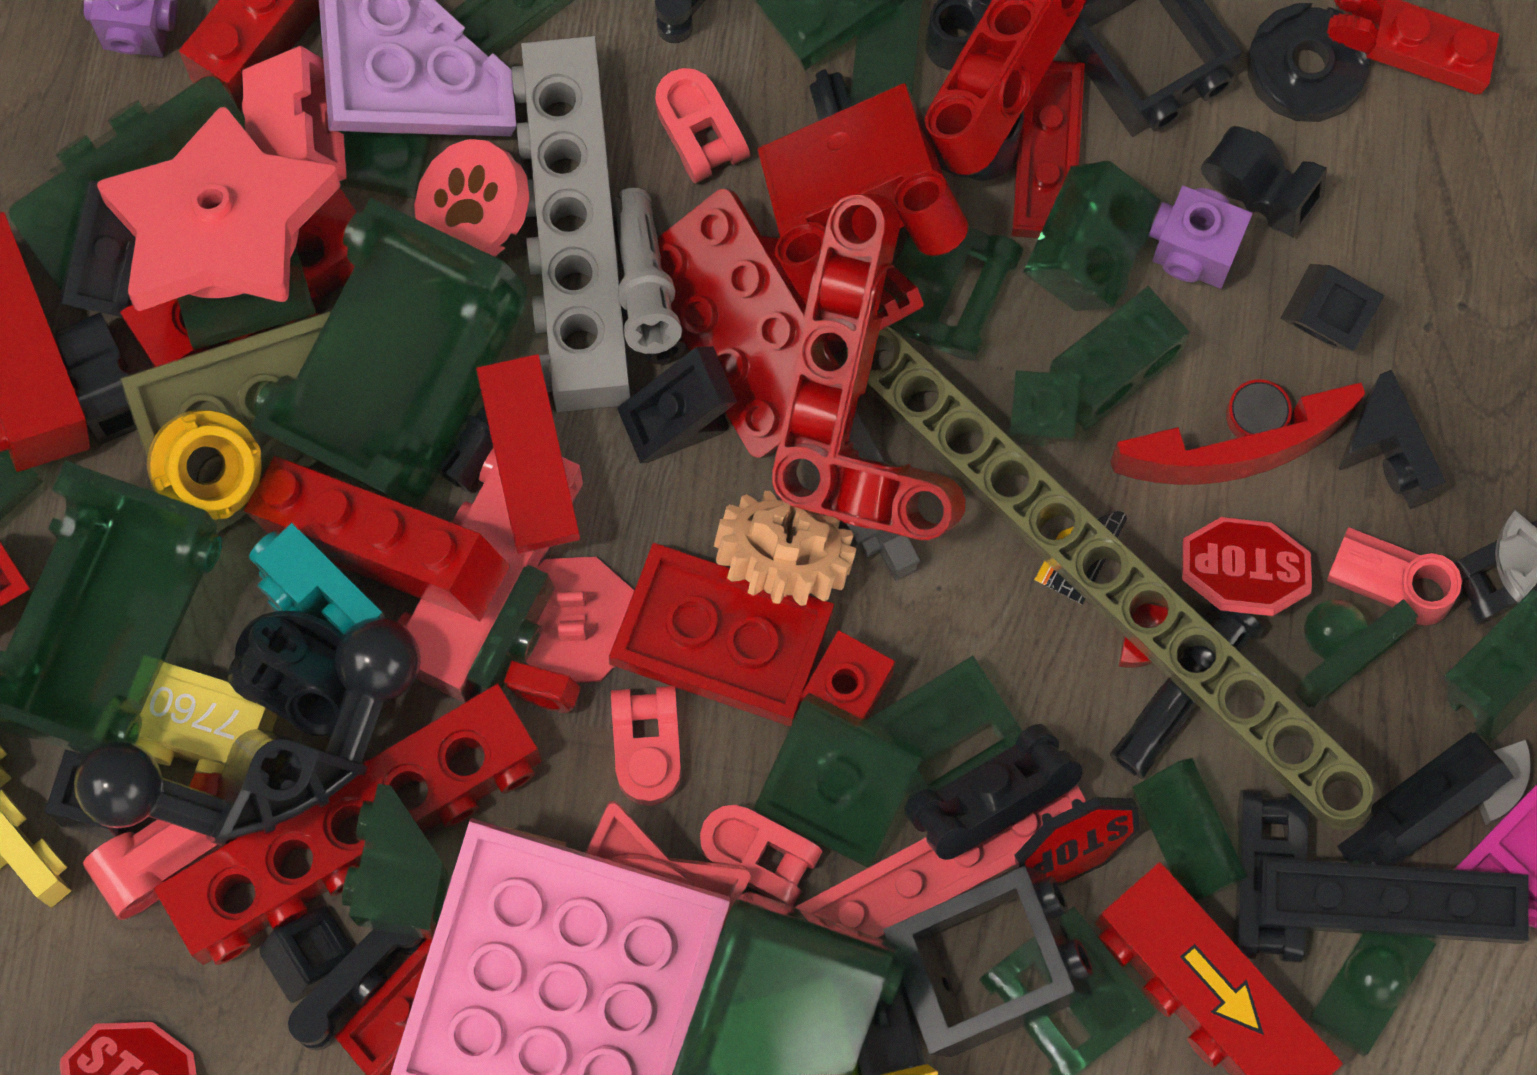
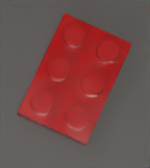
(717, 639)

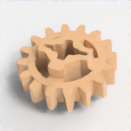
(783, 549)

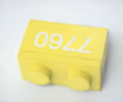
(196, 719)

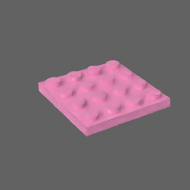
(558, 964)

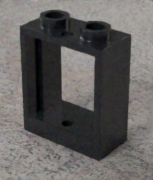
(1165, 106)
(929, 985)

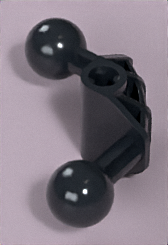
(123, 783)

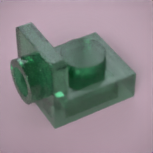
(1044, 406)

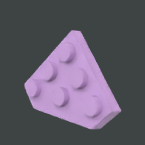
(410, 71)

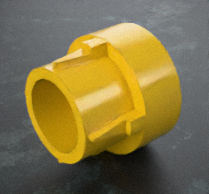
(198, 429)

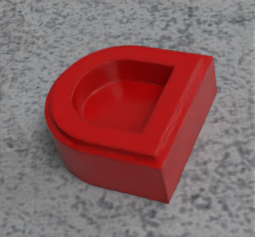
(542, 687)

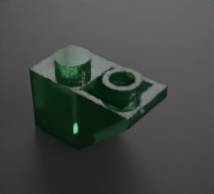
(399, 873)

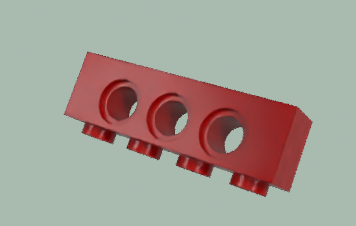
(162, 327)

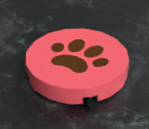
(474, 194)

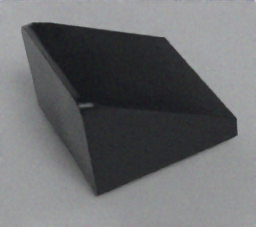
(304, 952)

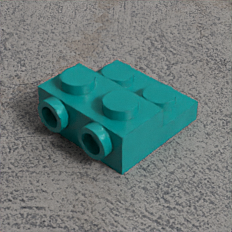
(306, 581)

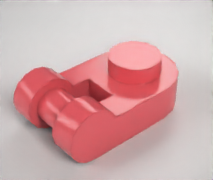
(690, 104)
(646, 766)
(740, 837)

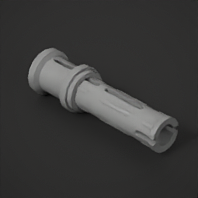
(645, 288)

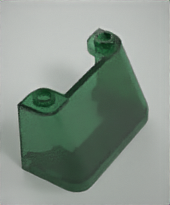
(396, 355)
(103, 611)
(787, 994)

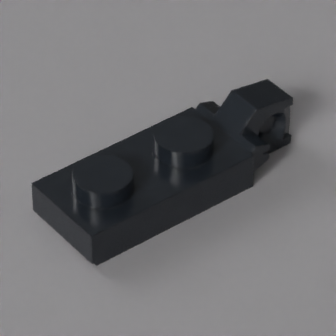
(1427, 803)

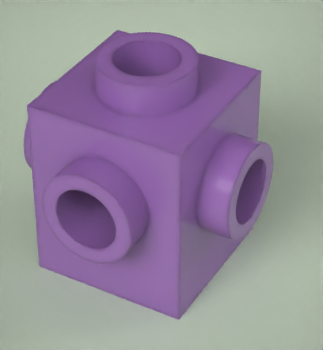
(132, 24)
(1199, 235)

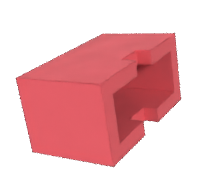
(288, 109)

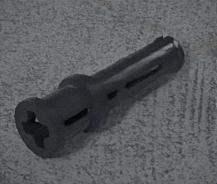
(1170, 705)

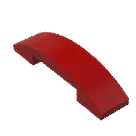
(1164, 460)

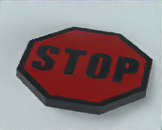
(1080, 838)

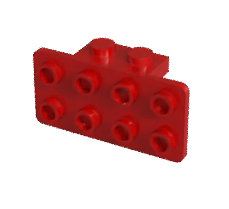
(742, 304)

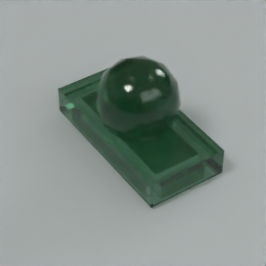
(1342, 639)
(1369, 988)

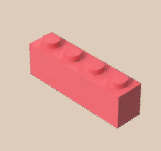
(451, 640)

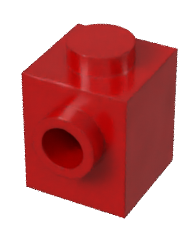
(851, 676)

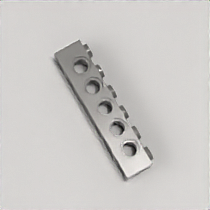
(570, 74)

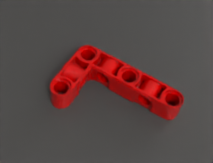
(996, 78)
(825, 397)

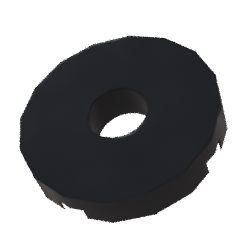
(1286, 87)

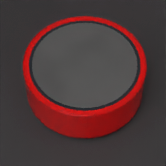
(1258, 408)

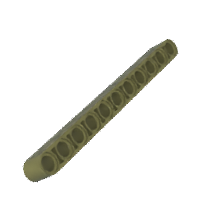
(1120, 598)

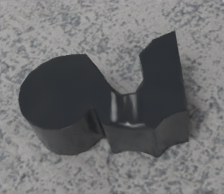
(1252, 170)
(95, 371)

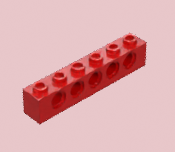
(197, 893)

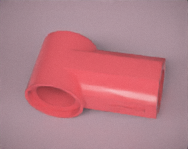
(1387, 575)
(134, 864)

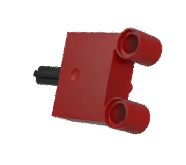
(854, 151)

